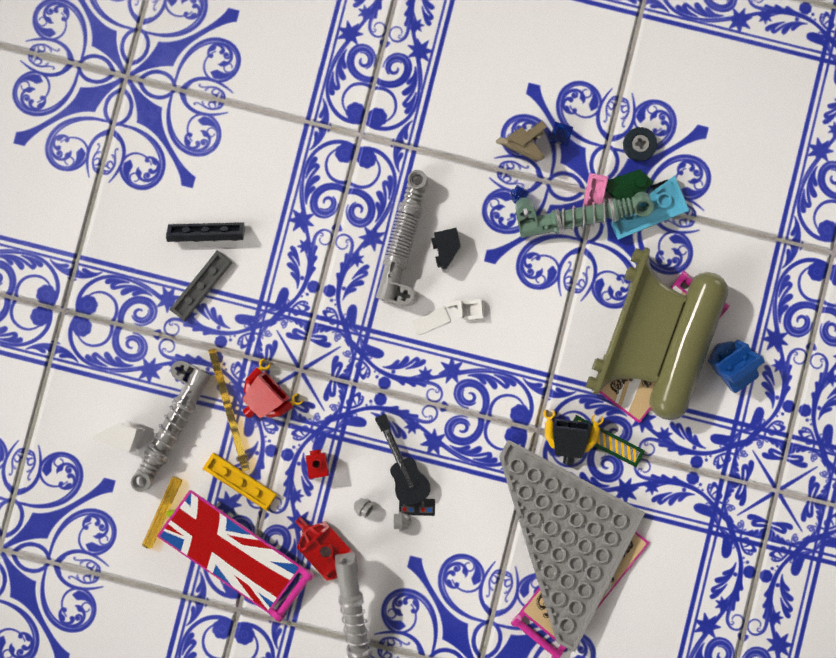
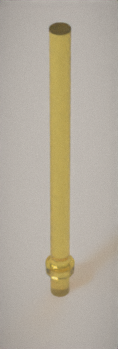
(242, 457)

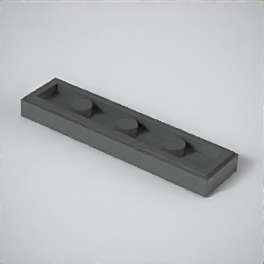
(200, 286)

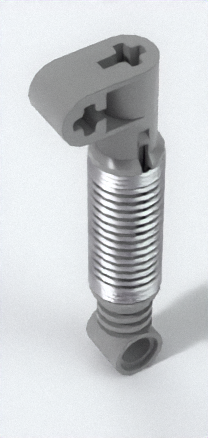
(401, 243)

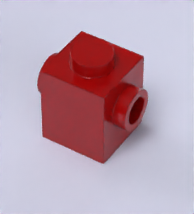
(314, 471)

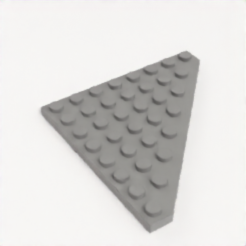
(571, 535)

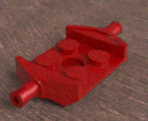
(312, 541)

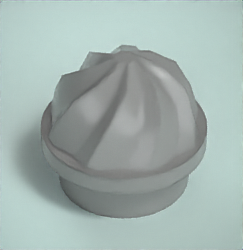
(363, 507)
(401, 521)

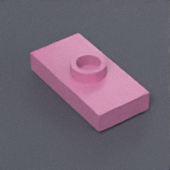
(595, 189)

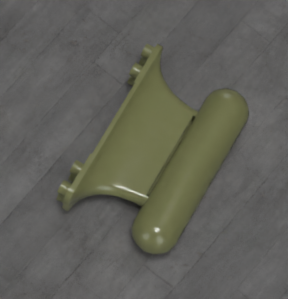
(662, 336)

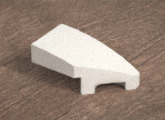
(467, 309)

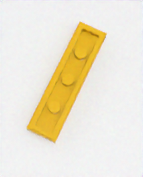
(239, 481)

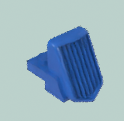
(735, 364)

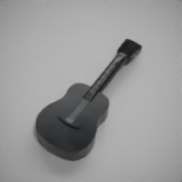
(410, 483)

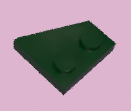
(628, 184)

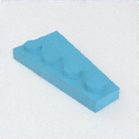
(667, 203)

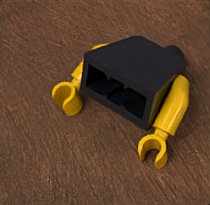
(570, 437)

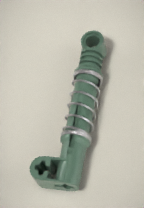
(558, 221)

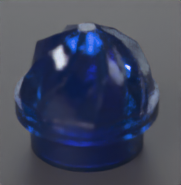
(518, 192)

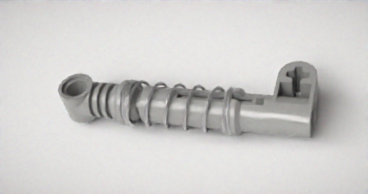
(173, 423)
(351, 601)

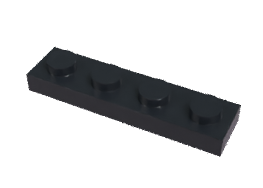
(205, 232)

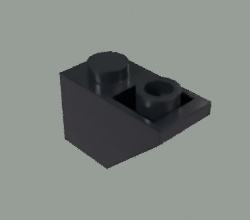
(447, 245)

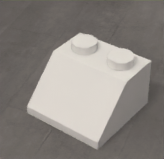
(122, 436)

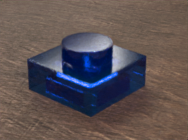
(561, 133)

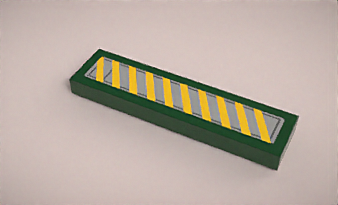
(616, 446)

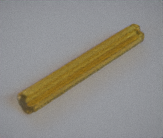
(160, 515)

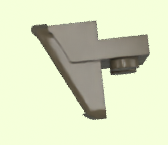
(522, 142)

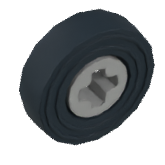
(633, 151)

